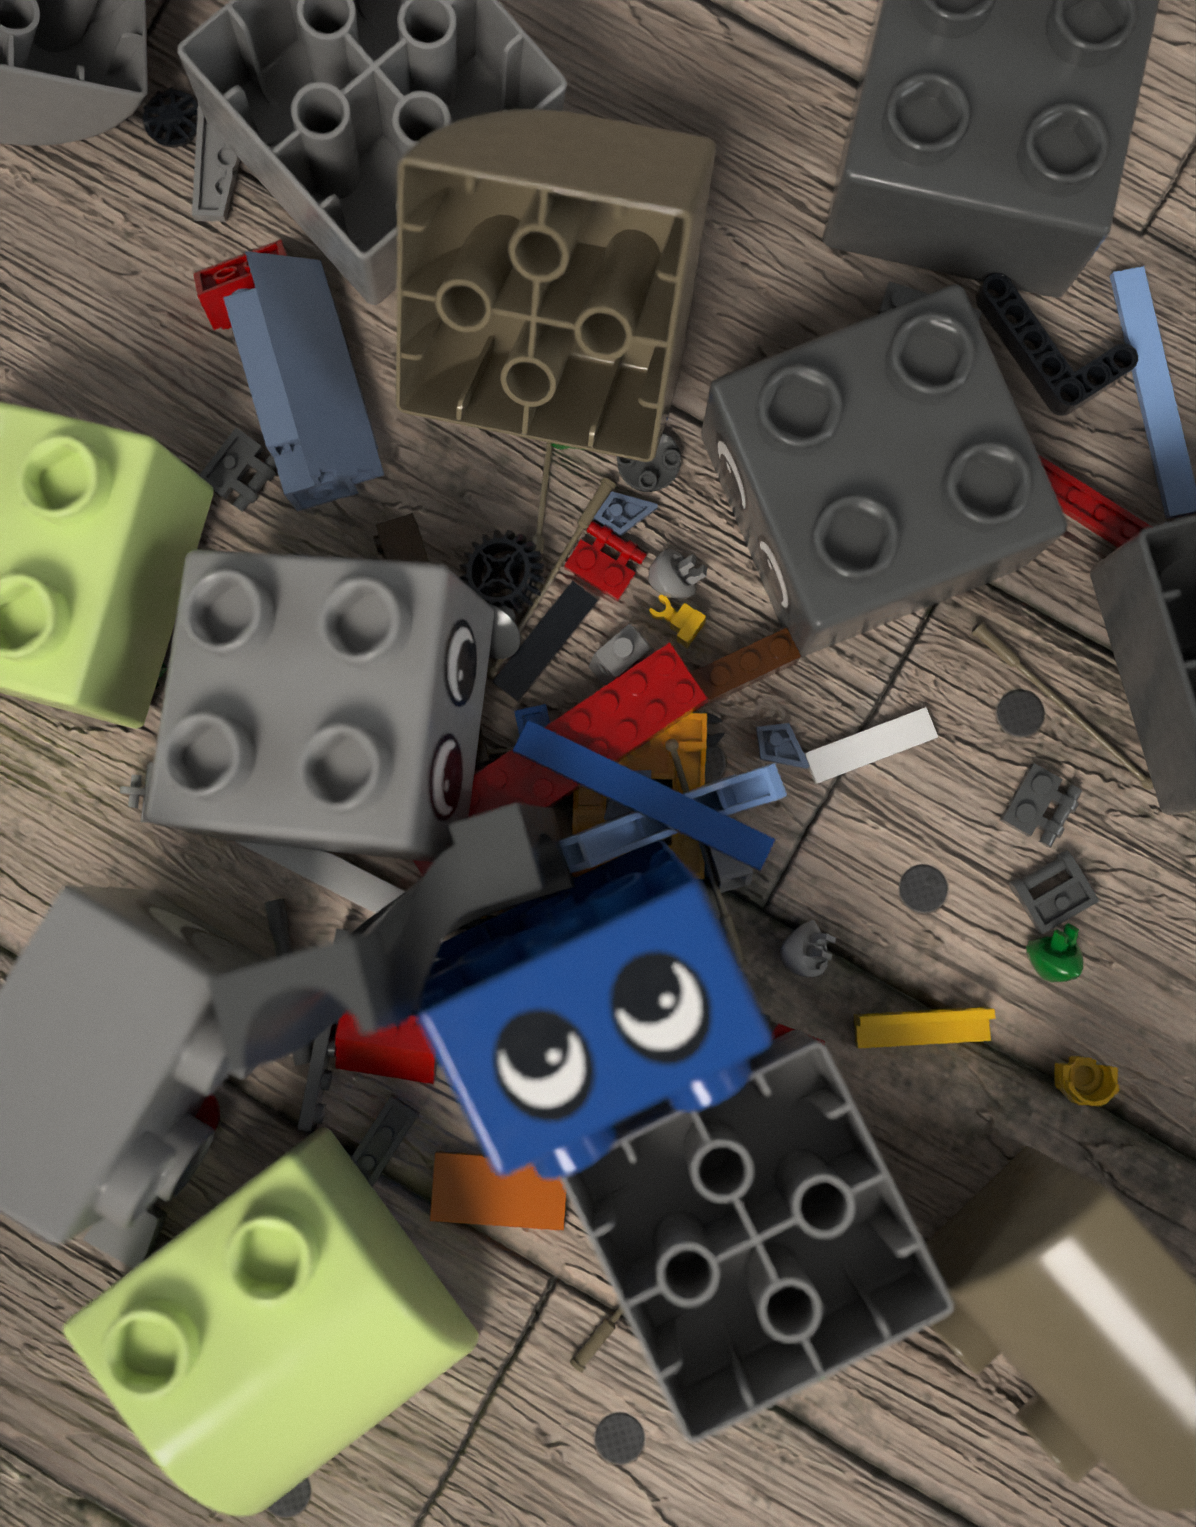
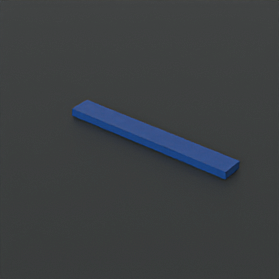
(644, 795)

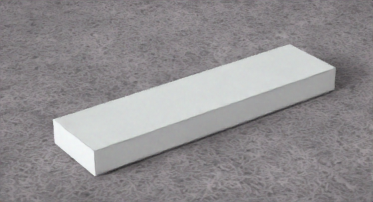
(871, 745)

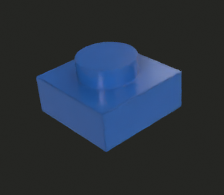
(535, 714)

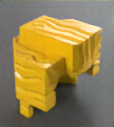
(1086, 1081)

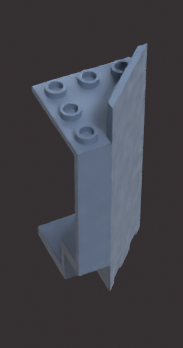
(303, 380)

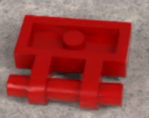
(598, 568)

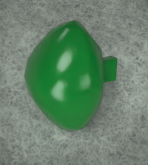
(1057, 956)

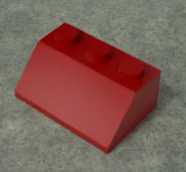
(224, 279)
(389, 1052)

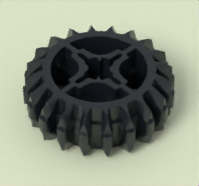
(512, 564)

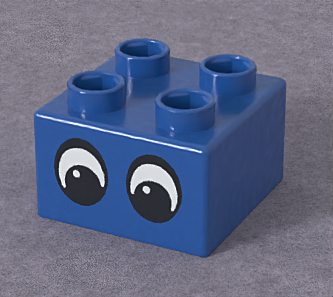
(590, 1013)

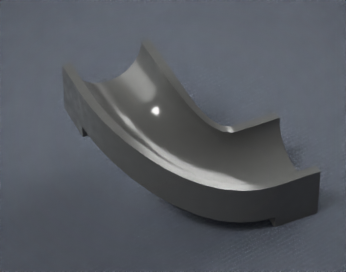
(385, 960)

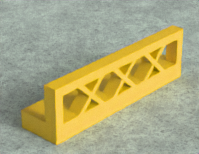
(923, 1027)

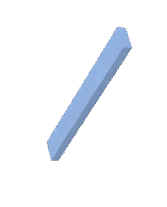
(1155, 392)

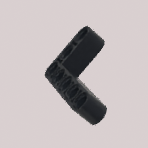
(1046, 352)

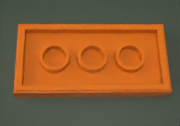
(472, 1193)

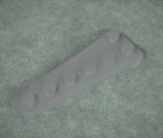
(213, 174)

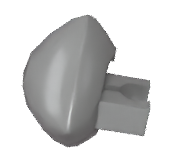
(672, 574)
(806, 951)

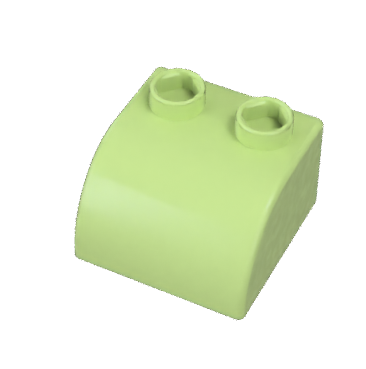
(90, 561)
(271, 1331)

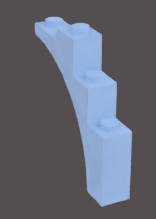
(636, 830)

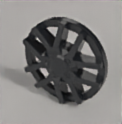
(170, 117)

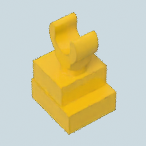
(685, 622)

